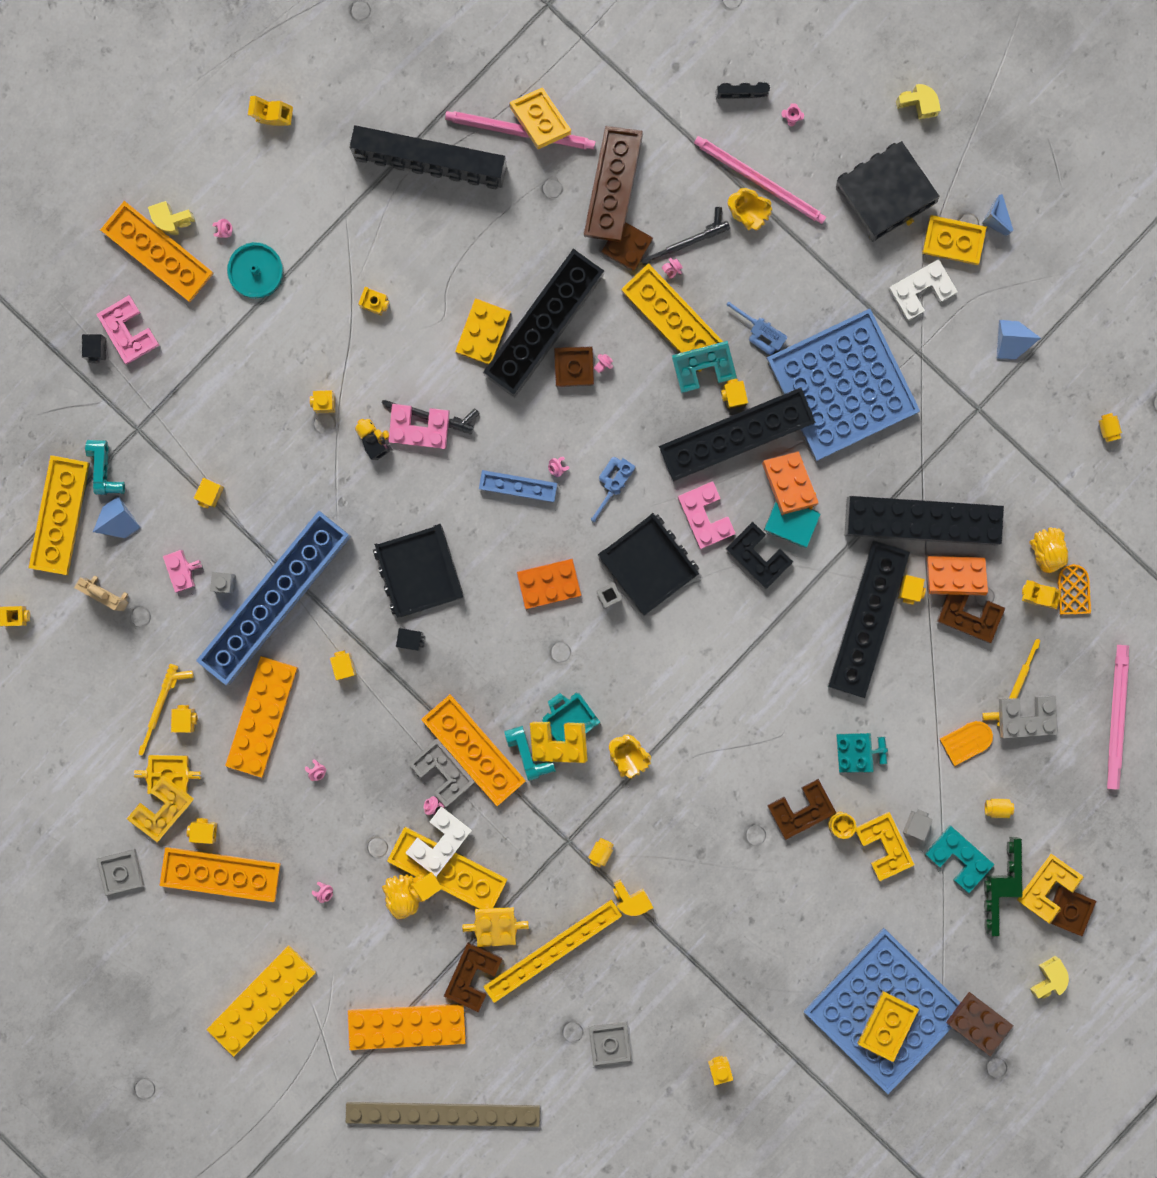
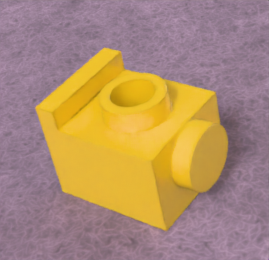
(377, 308)
(7, 616)

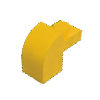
(270, 113)
(1041, 595)
(631, 905)

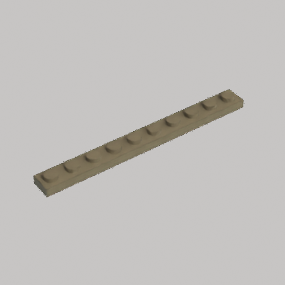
(443, 1114)

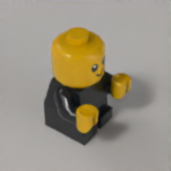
(373, 439)

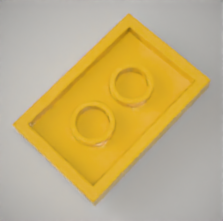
(540, 118)
(954, 240)
(483, 331)
(887, 1026)

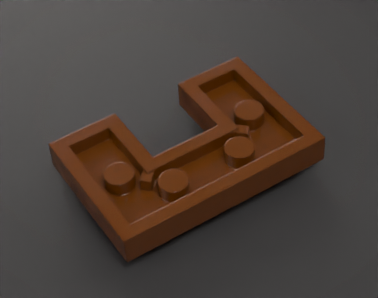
(978, 627)
(794, 823)
(459, 985)

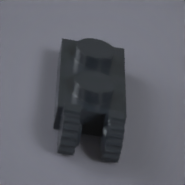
(743, 90)

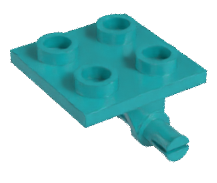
(856, 752)

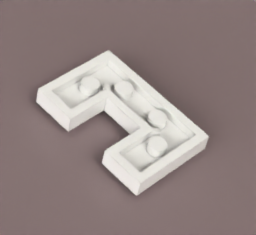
(931, 276)
(436, 858)

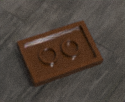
(979, 1023)

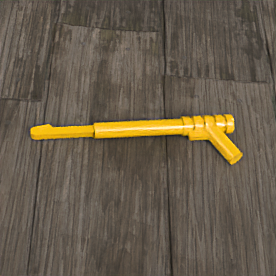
(169, 682)
(1018, 684)

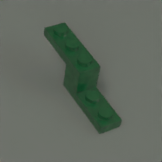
(1003, 886)

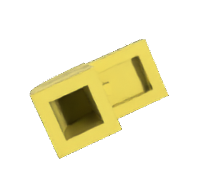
(924, 99)
(167, 221)
(1056, 978)

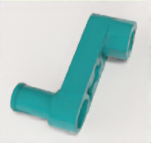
(99, 450)
(517, 736)

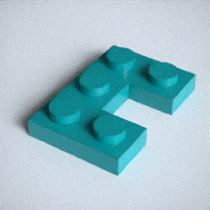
(712, 355)
(954, 843)

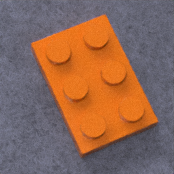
(790, 483)
(957, 575)
(549, 583)

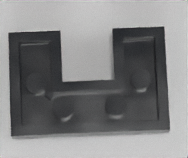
(744, 553)

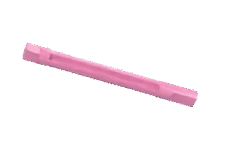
(1118, 716)

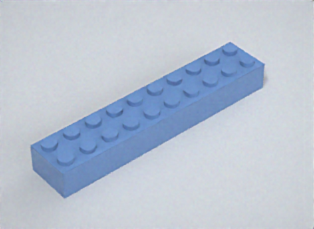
(273, 598)

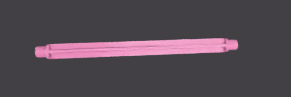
(511, 128)
(760, 180)

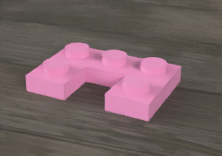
(113, 321)
(404, 433)
(692, 505)

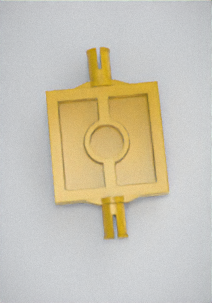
(171, 766)
(495, 926)

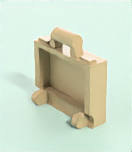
(103, 596)

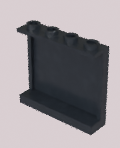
(888, 190)
(649, 563)
(418, 571)

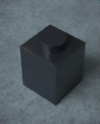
(93, 347)
(410, 639)

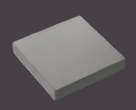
(120, 872)
(609, 1043)

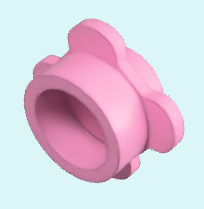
(796, 111)

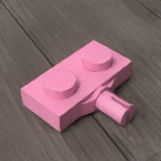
(180, 570)

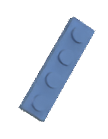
(518, 486)

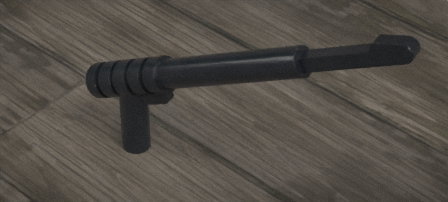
(711, 230)
(455, 423)

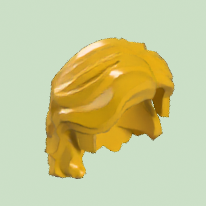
(749, 208)
(1050, 549)
(629, 756)
(398, 897)

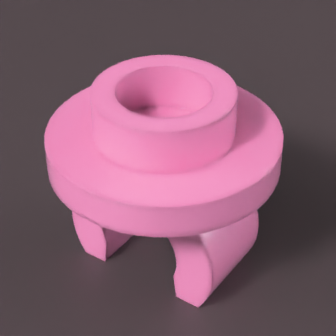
(224, 228)
(672, 268)
(605, 361)
(555, 467)
(317, 772)
(431, 804)
(324, 894)

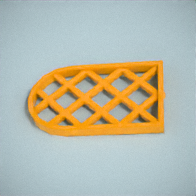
(1087, 585)

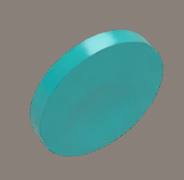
(255, 270)

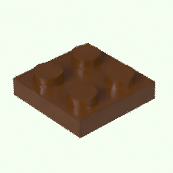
(631, 249)
(574, 366)
(1074, 911)

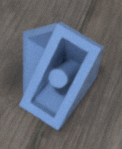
(998, 217)
(1014, 339)
(116, 520)

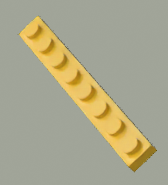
(552, 950)

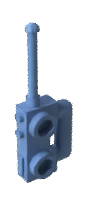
(763, 328)
(614, 485)

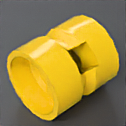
(842, 825)

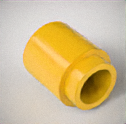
(1110, 427)
(999, 808)
(601, 852)

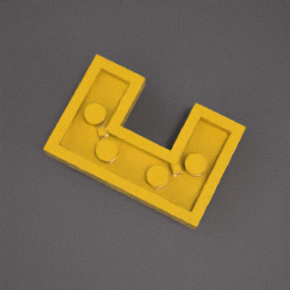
(570, 750)
(174, 805)
(897, 855)
(1036, 891)

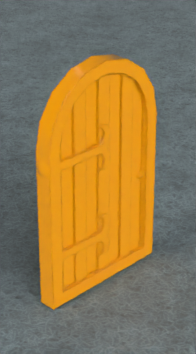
(967, 741)

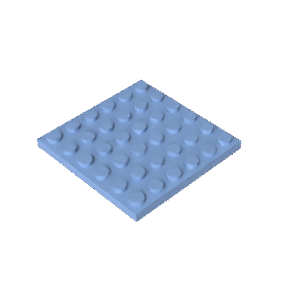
(847, 383)
(851, 997)

